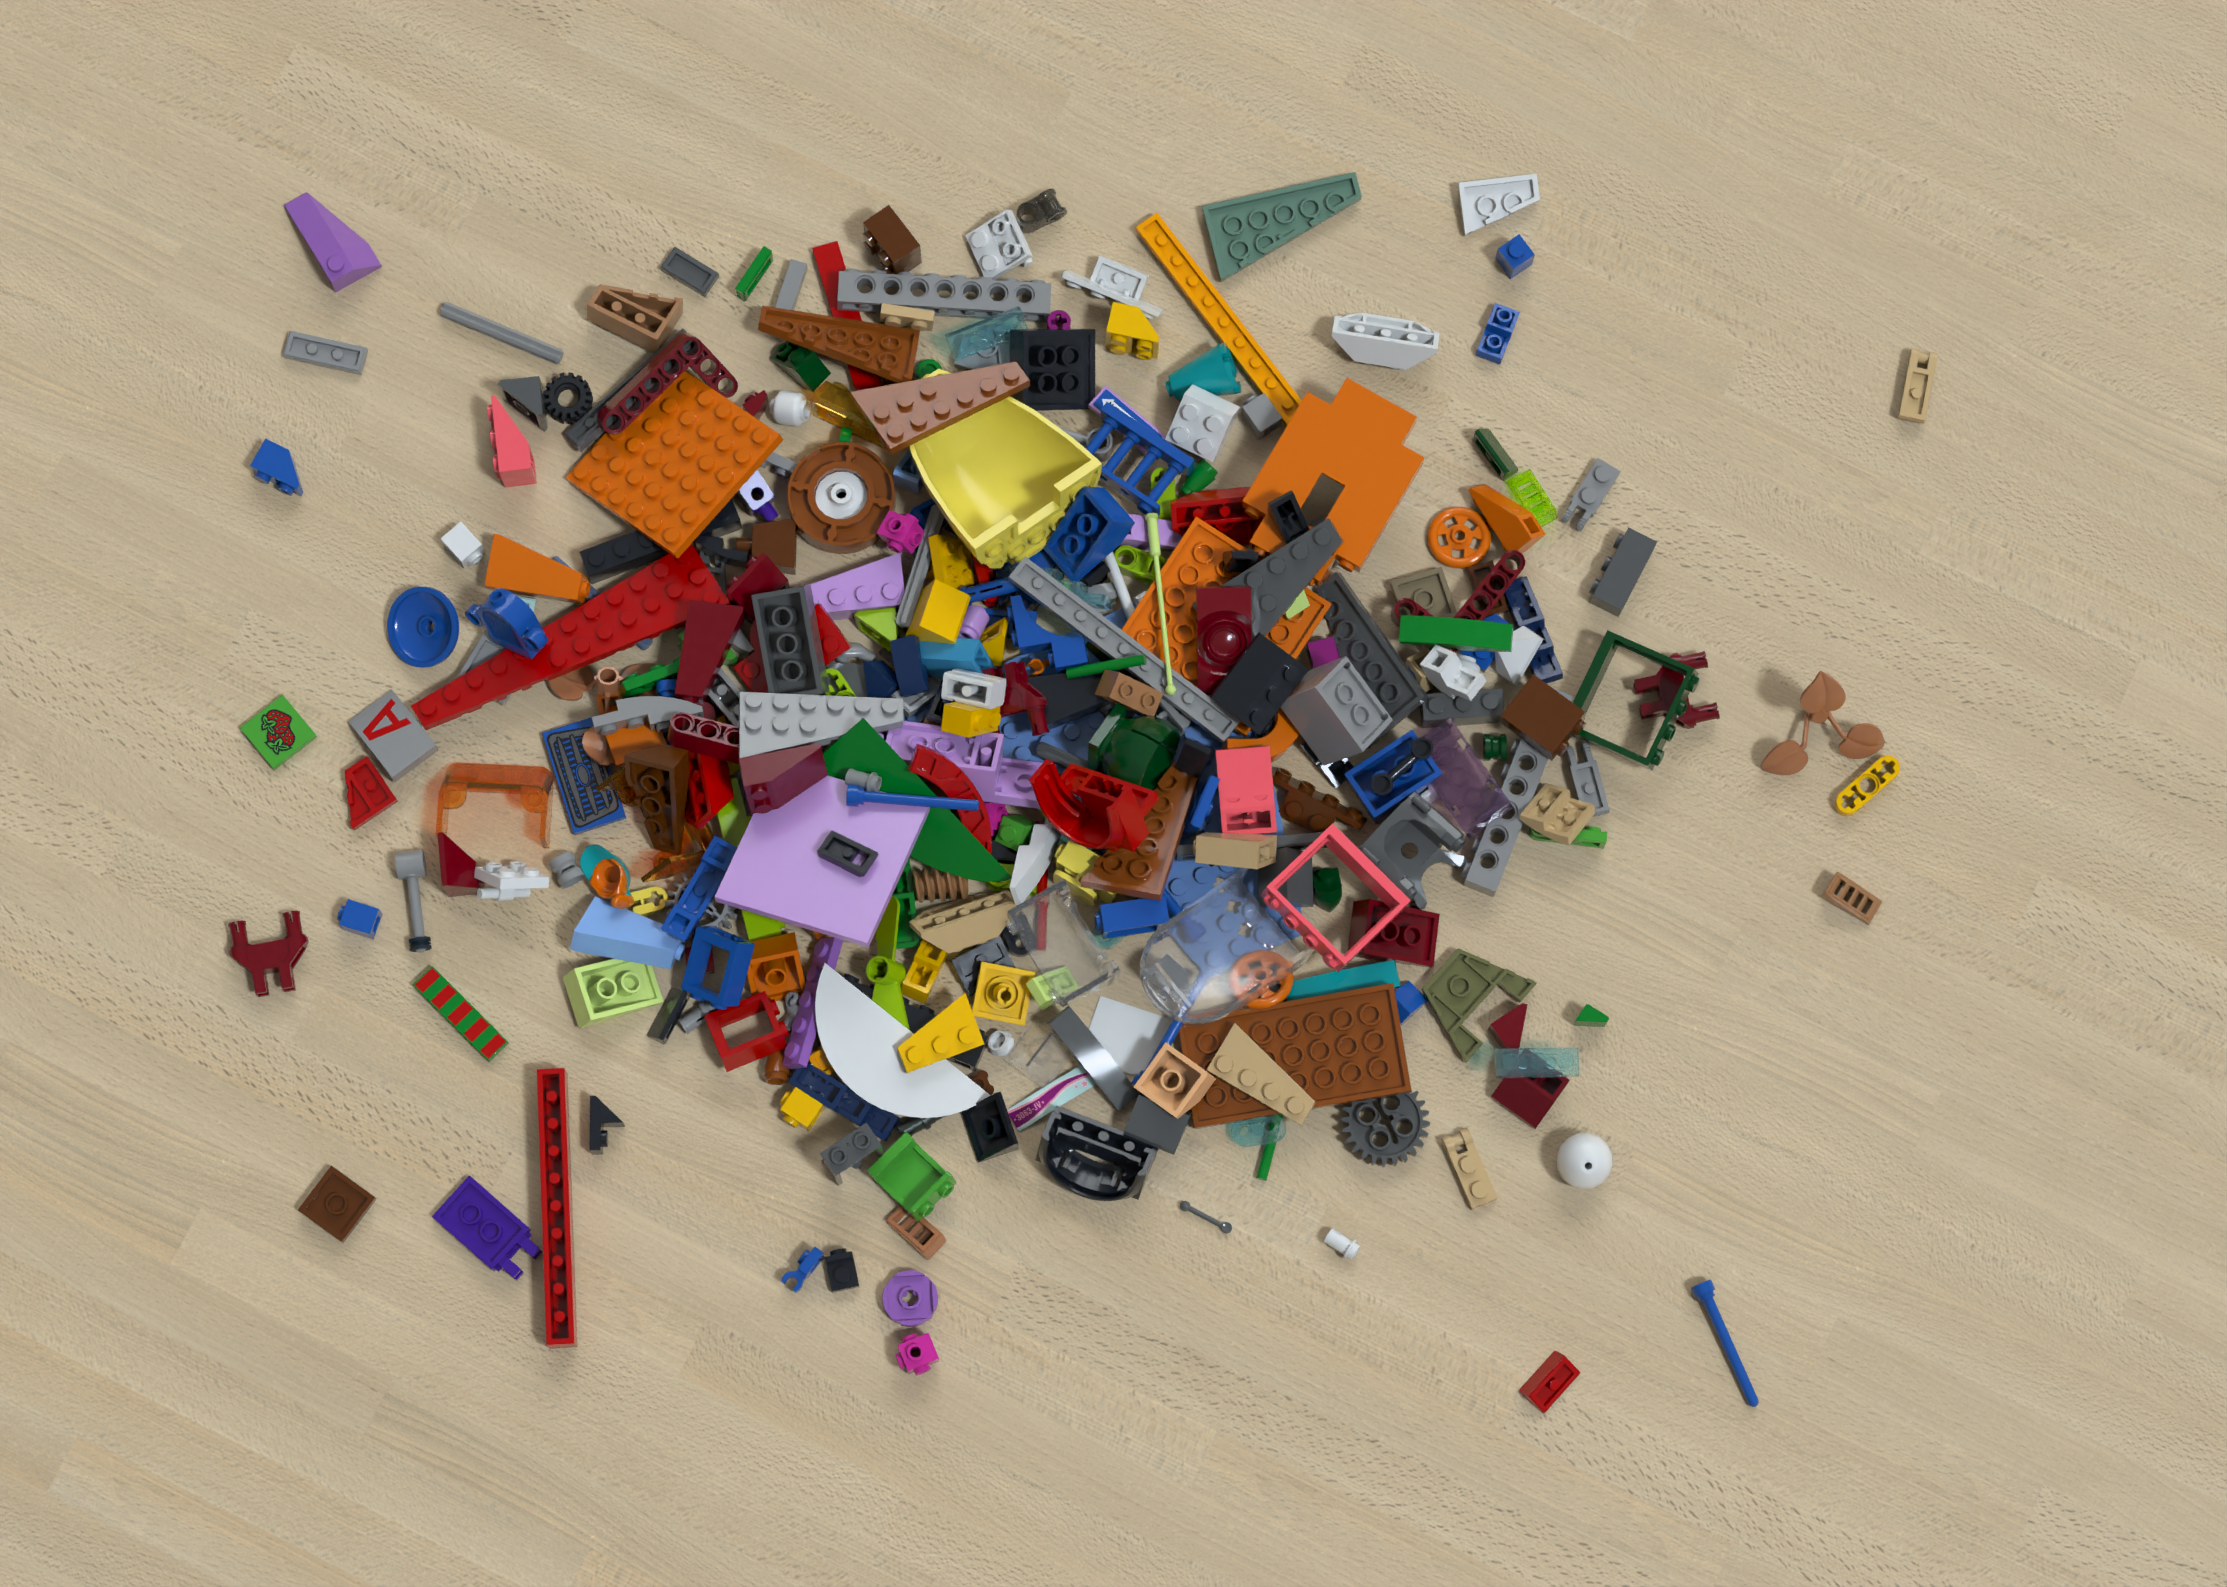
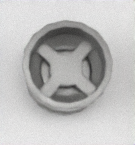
(566, 869)

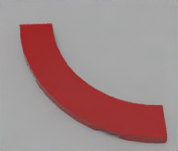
(955, 784)

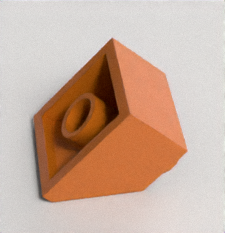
(776, 967)

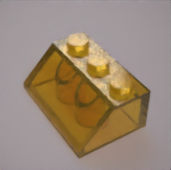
(835, 407)

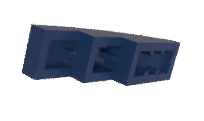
(1526, 612)
(843, 1100)

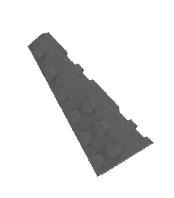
(1285, 574)
(1370, 652)

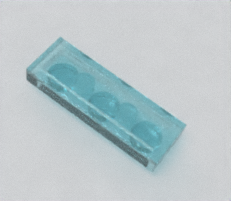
(984, 334)
(1536, 1062)

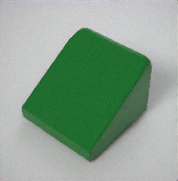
(1591, 1017)

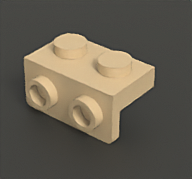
(907, 317)

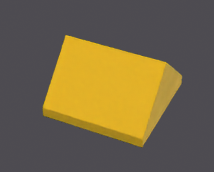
(939, 613)

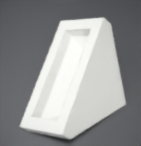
(1514, 663)

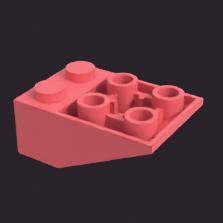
(514, 456)
(1246, 790)

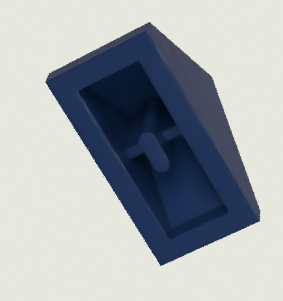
(880, 679)

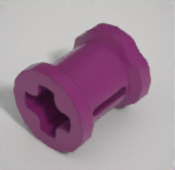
(1063, 318)

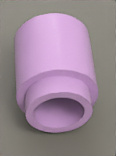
(973, 623)

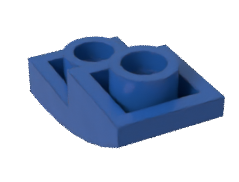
(1497, 333)

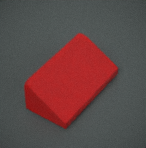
(1549, 1381)

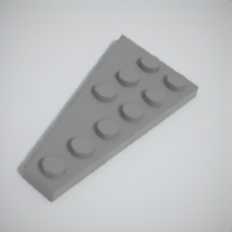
(795, 720)

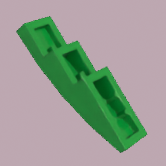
(1456, 633)
(905, 894)

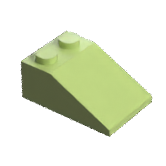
(610, 990)

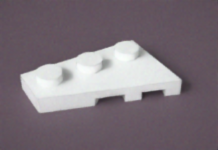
(1493, 199)

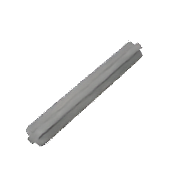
(501, 332)
(919, 569)

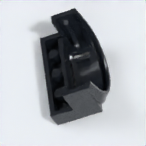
(1087, 1177)

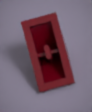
(1509, 1027)

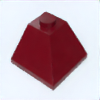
(456, 869)

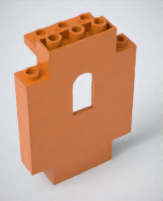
(1356, 445)

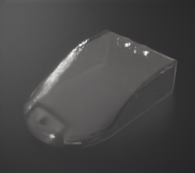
(1216, 955)

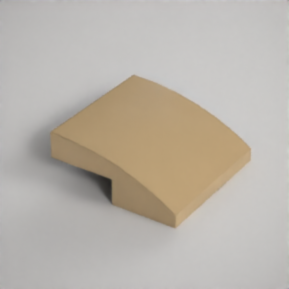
(1557, 814)

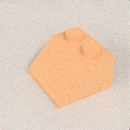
(1174, 1081)

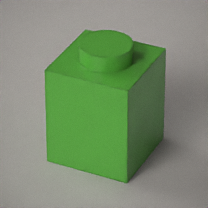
(1015, 831)

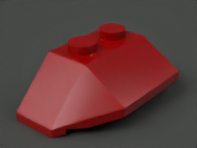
(1217, 508)
(707, 788)

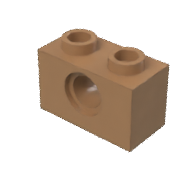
(1129, 693)

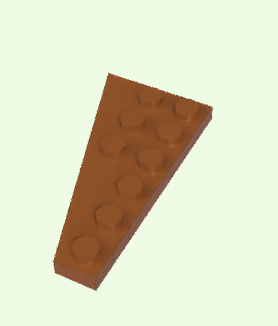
(866, 345)
(1149, 866)

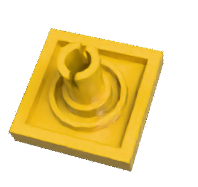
(950, 562)
(1002, 993)

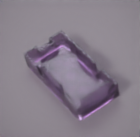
(1465, 781)

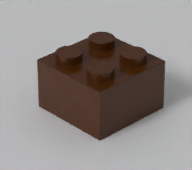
(891, 242)

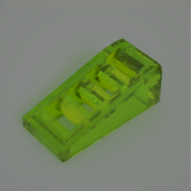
(1543, 512)

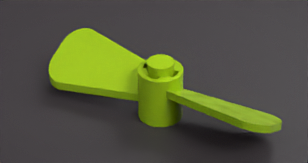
(884, 970)

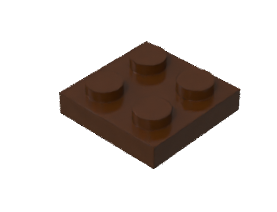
(337, 1204)

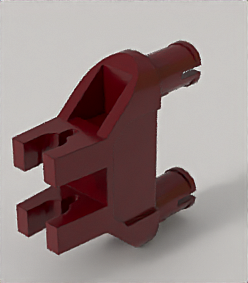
(1667, 685)
(1021, 697)
(270, 956)

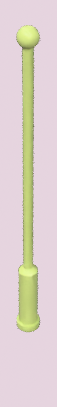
(1155, 552)

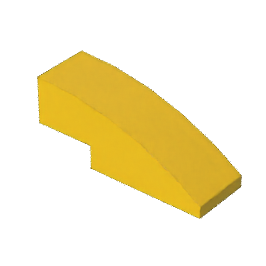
(923, 972)

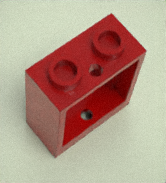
(756, 1048)

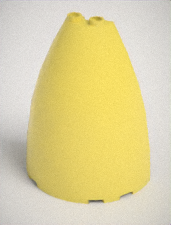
(1004, 478)

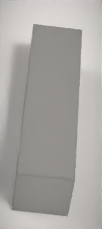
(792, 285)

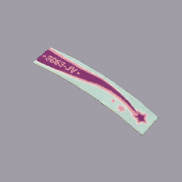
(1047, 1099)

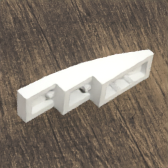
(1033, 860)

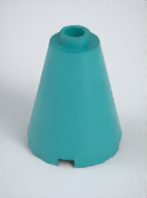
(1210, 371)

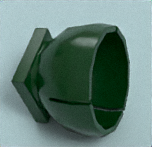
(1125, 751)

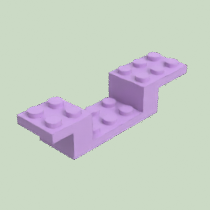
(979, 757)

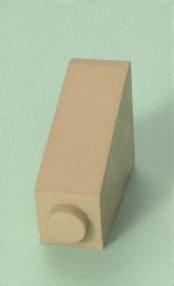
(1235, 850)

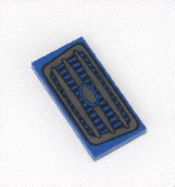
(579, 777)

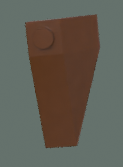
(661, 789)

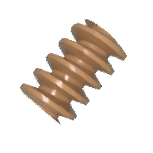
(939, 885)

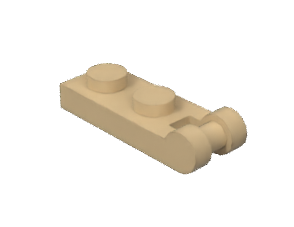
(1917, 386)
(1469, 1169)

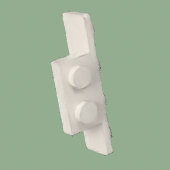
(1116, 282)

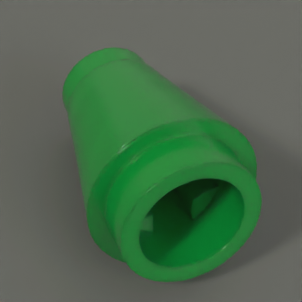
(1199, 478)

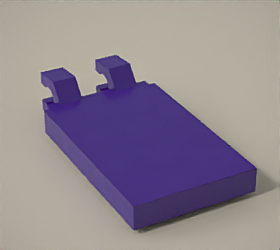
(486, 1227)

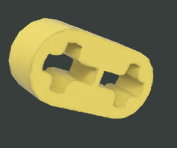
(645, 895)

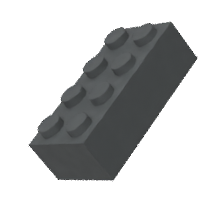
(790, 641)

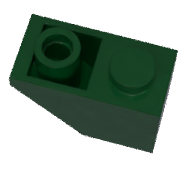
(800, 365)

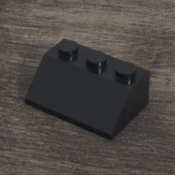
(1259, 683)

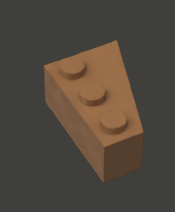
(635, 316)

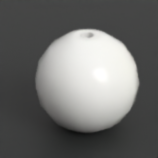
(1584, 1160)

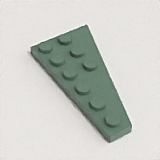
(1260, 223)

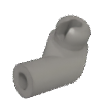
(792, 1007)

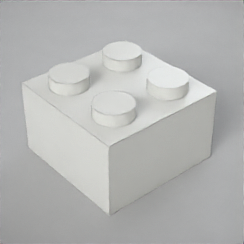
(1202, 423)

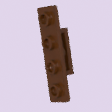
(1311, 808)

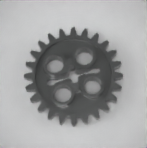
(1362, 1133)

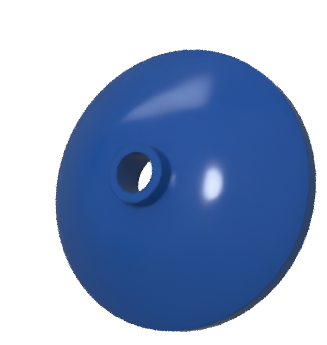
(411, 628)

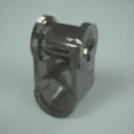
(1044, 209)

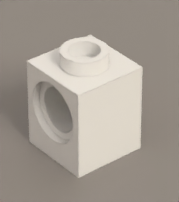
(463, 545)

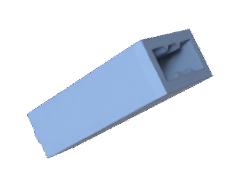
(625, 936)

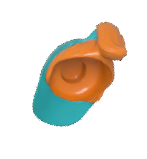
(607, 875)

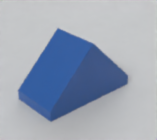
(1408, 1001)

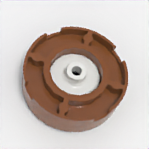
(836, 473)

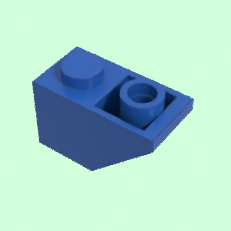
(277, 466)

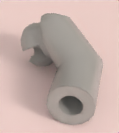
(857, 651)

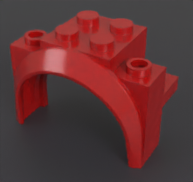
(1109, 810)

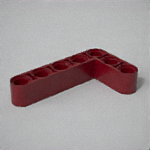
(663, 380)
(1483, 593)
(696, 734)

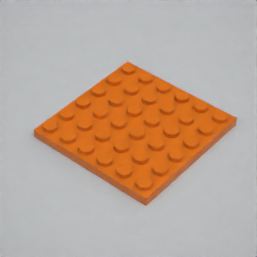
(676, 463)
(1199, 563)

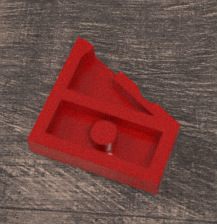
(367, 792)

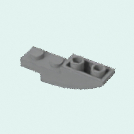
(637, 710)

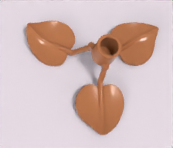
(571, 688)
(1818, 701)

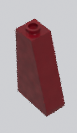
(706, 642)

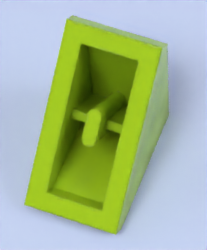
(879, 625)

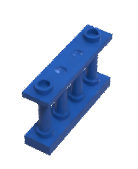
(1156, 448)

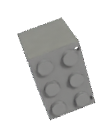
(1336, 711)

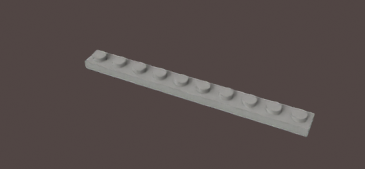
(1118, 645)

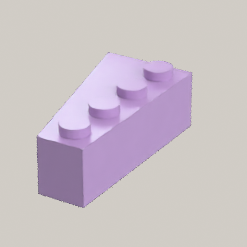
(861, 589)

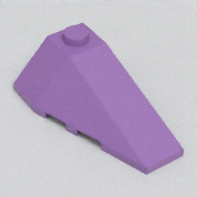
(334, 245)

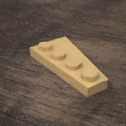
(1257, 1075)

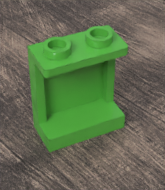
(912, 1177)

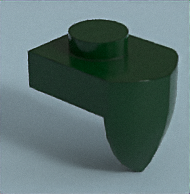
(1327, 888)

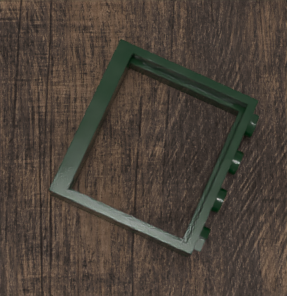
(1595, 675)

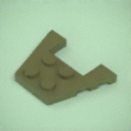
(1461, 988)

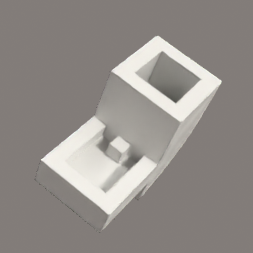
(1449, 674)

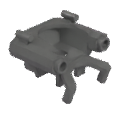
(1427, 829)

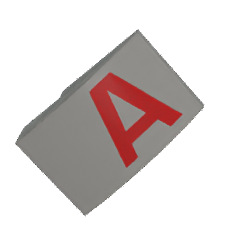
(393, 735)

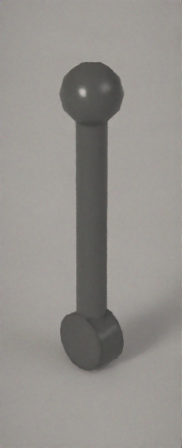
(1225, 1227)

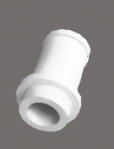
(1342, 1244)

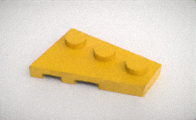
(943, 1037)

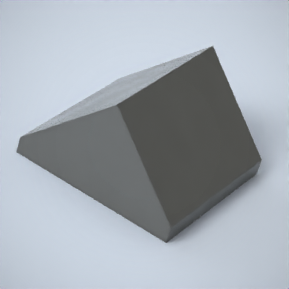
(527, 398)
(1298, 888)
(1156, 1125)

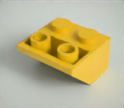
(1131, 332)

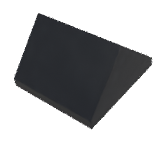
(990, 1128)

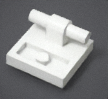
(999, 245)
(509, 881)

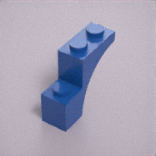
(1032, 638)

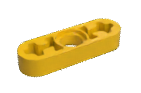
(1876, 768)

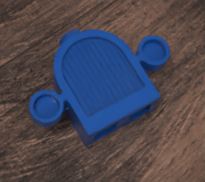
(509, 623)

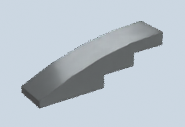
(1093, 1058)

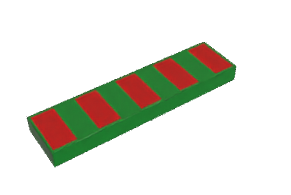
(460, 1014)

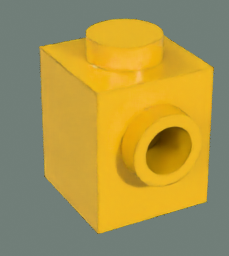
(800, 1109)

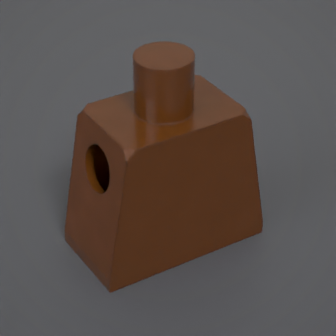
(776, 540)

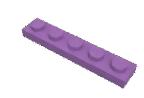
(804, 1026)

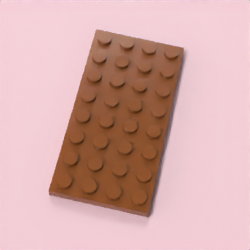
(1330, 1044)

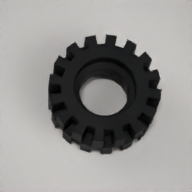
(568, 383)

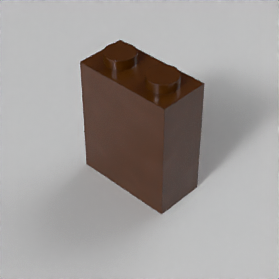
(1543, 718)

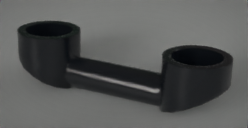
(1420, 750)

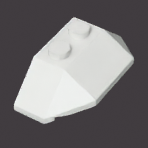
(1384, 340)

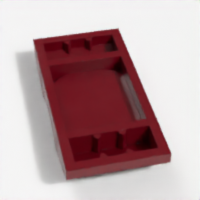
(1221, 631)

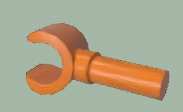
(1038, 666)

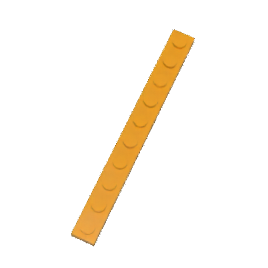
(1219, 315)

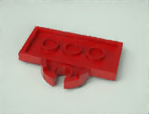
(832, 642)

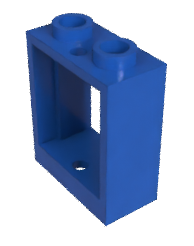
(1130, 917)
(735, 972)

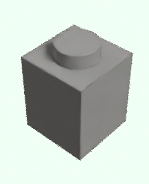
(1261, 415)

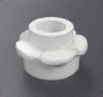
(997, 1039)

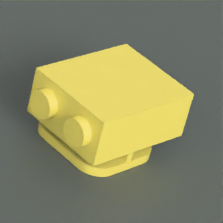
(1072, 864)

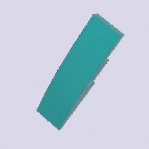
(1346, 980)

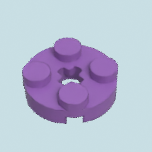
(897, 1289)

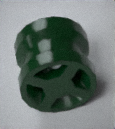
(1494, 747)

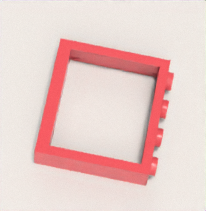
(1363, 869)

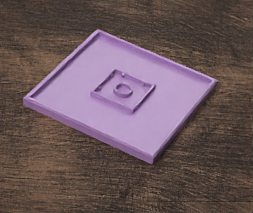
(784, 879)

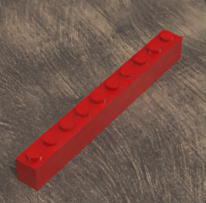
(557, 1208)

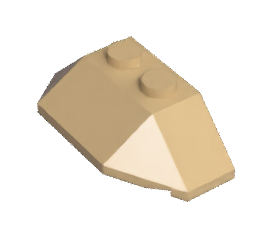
(965, 921)

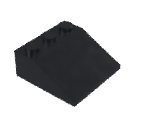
(1058, 367)

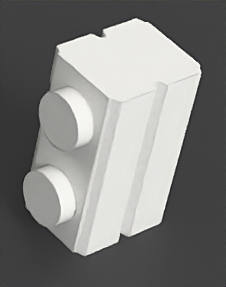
(973, 688)

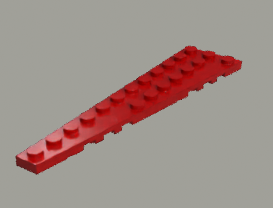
(608, 623)

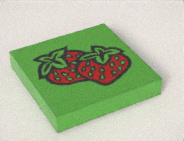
(278, 732)

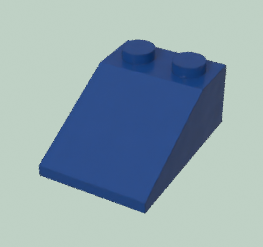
(1088, 532)
(1413, 780)

